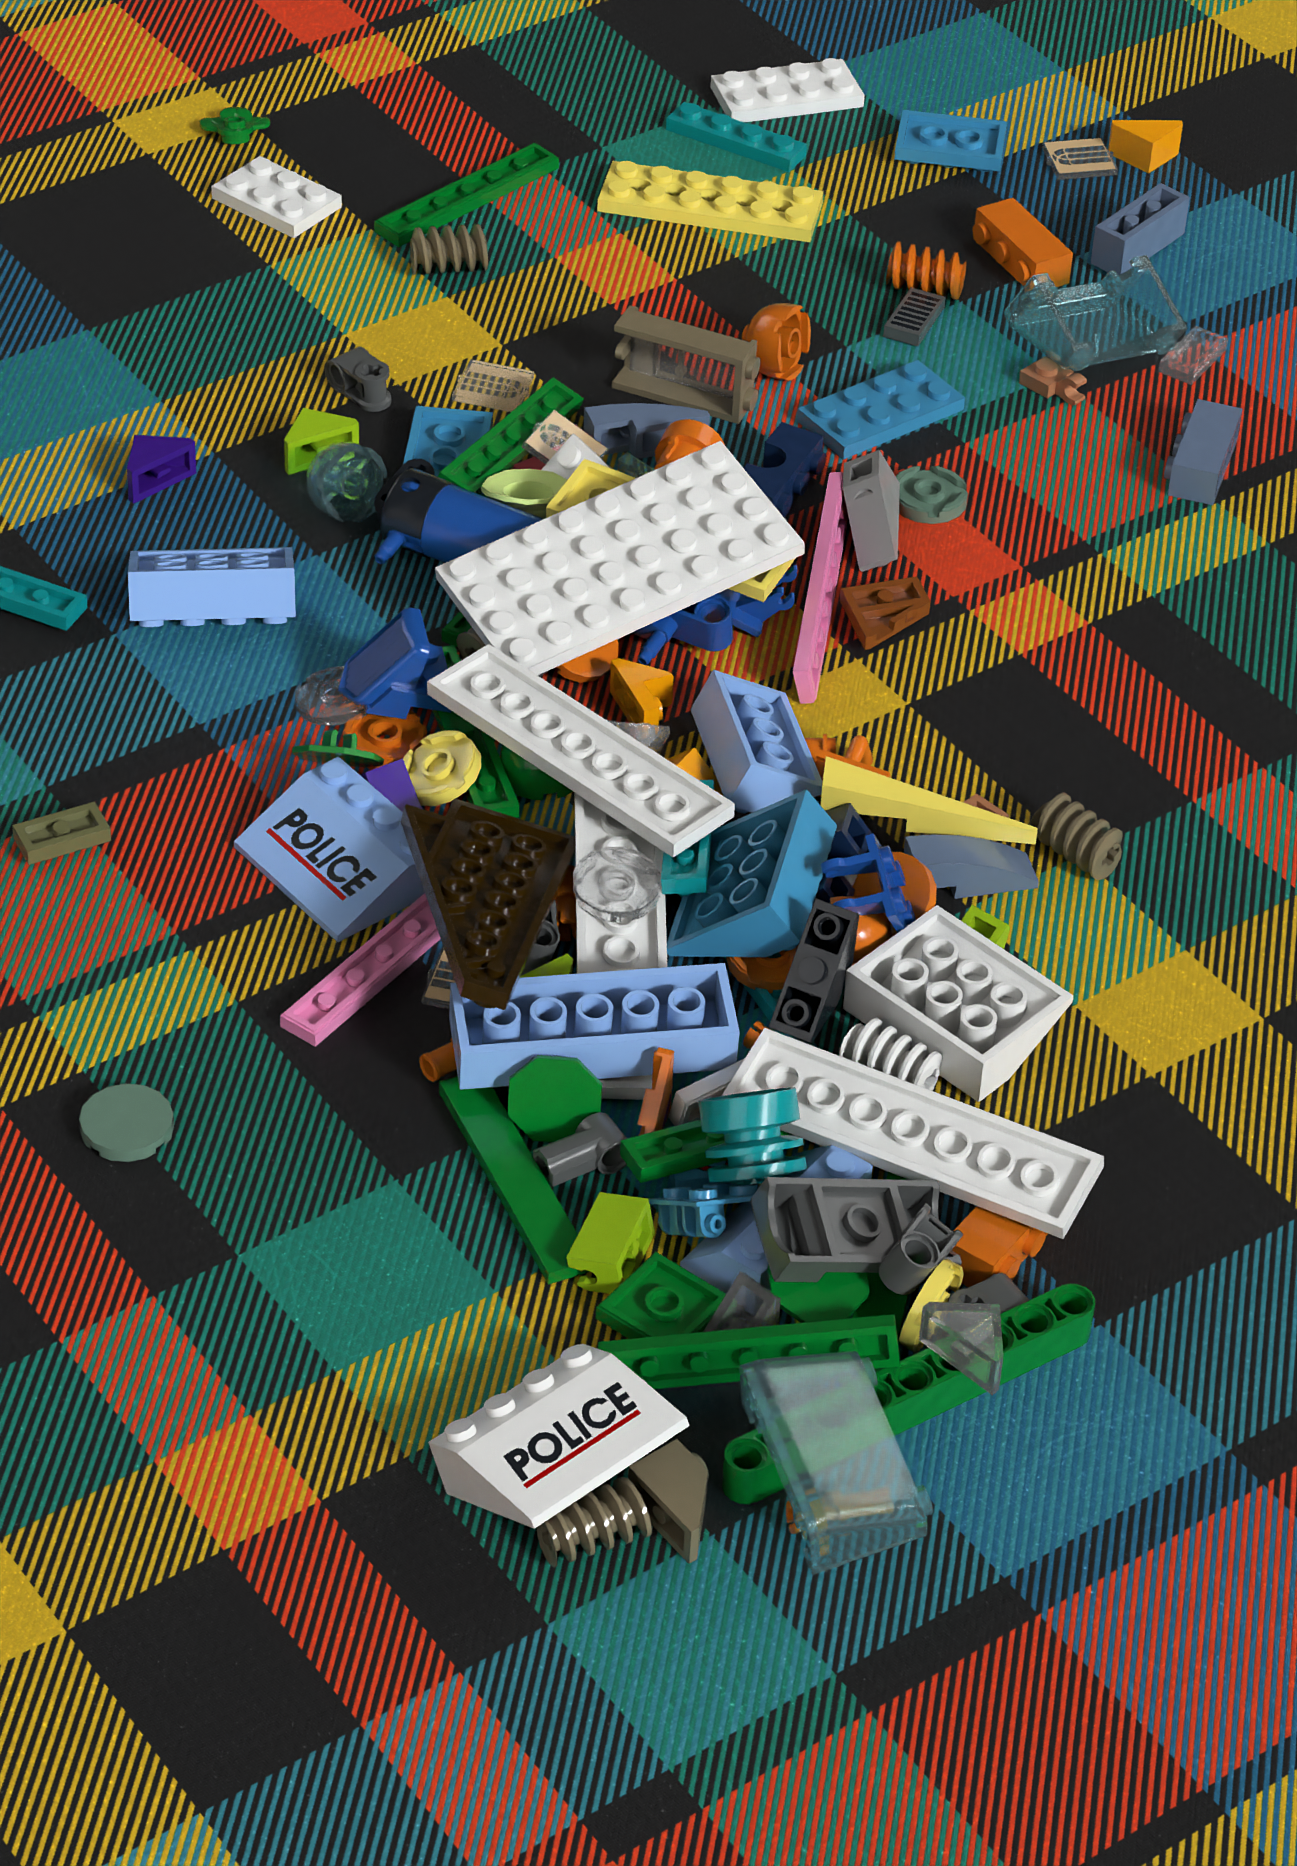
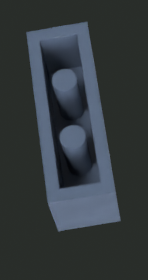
(1140, 228)
(1203, 451)

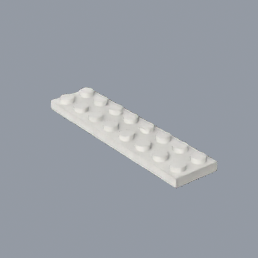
(581, 750)
(924, 1134)

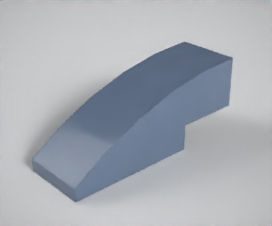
(635, 425)
(972, 864)

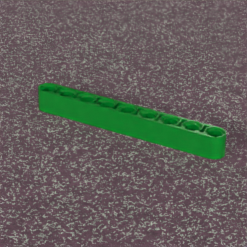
(931, 1385)

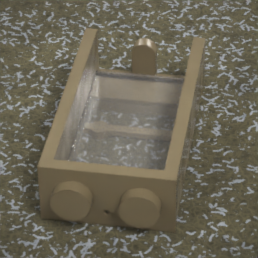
(686, 365)

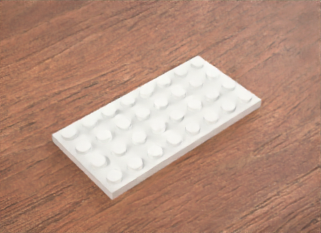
(620, 560)

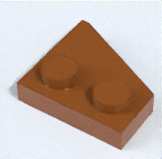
(884, 608)

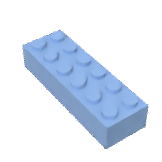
(603, 1020)

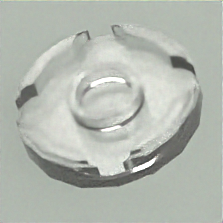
(323, 703)
(616, 884)

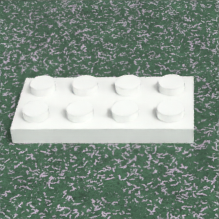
(787, 90)

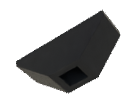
(817, 972)

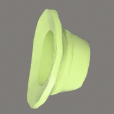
(524, 489)

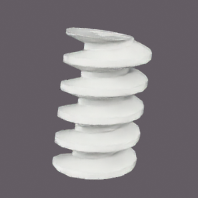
(882, 1053)

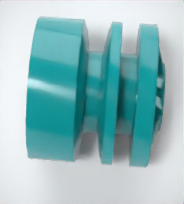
(752, 1135)

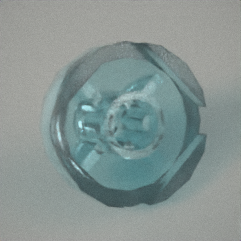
(345, 481)

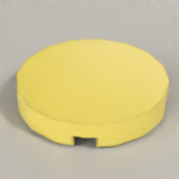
(443, 767)
(944, 1277)

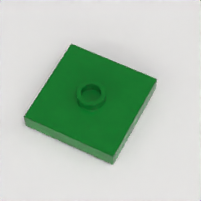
(660, 1301)

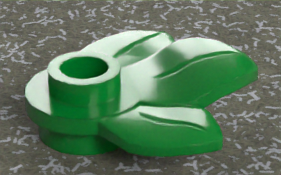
(234, 124)

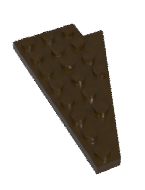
(487, 890)

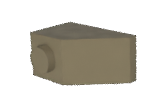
(675, 1494)

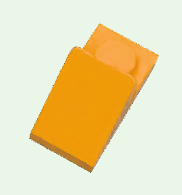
(640, 690)

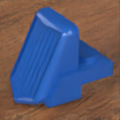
(394, 669)

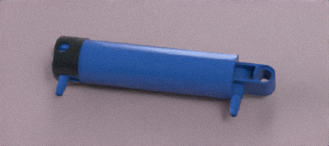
(449, 521)

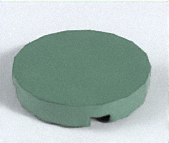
(931, 494)
(126, 1122)

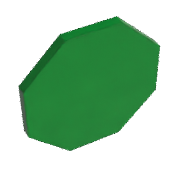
(329, 751)
(552, 1097)
(831, 1298)

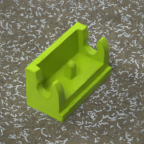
(612, 1241)

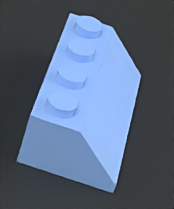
(753, 742)
(739, 1245)

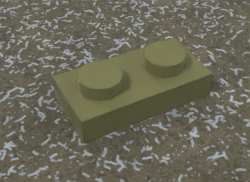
(61, 833)

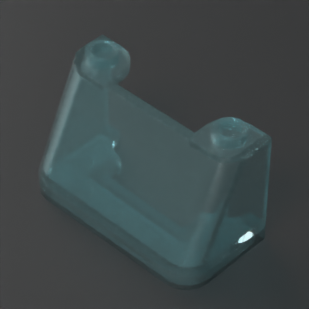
(1098, 320)
(834, 1455)

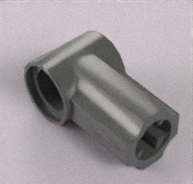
(590, 1148)

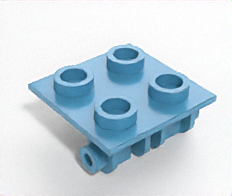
(699, 1210)

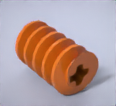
(926, 270)

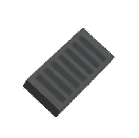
(914, 316)

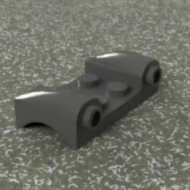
(836, 1223)

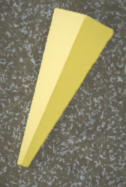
(923, 809)

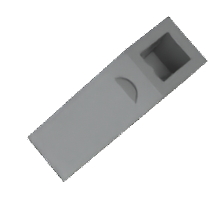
(872, 509)

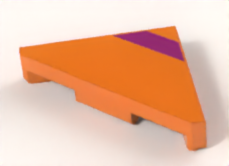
(657, 1101)

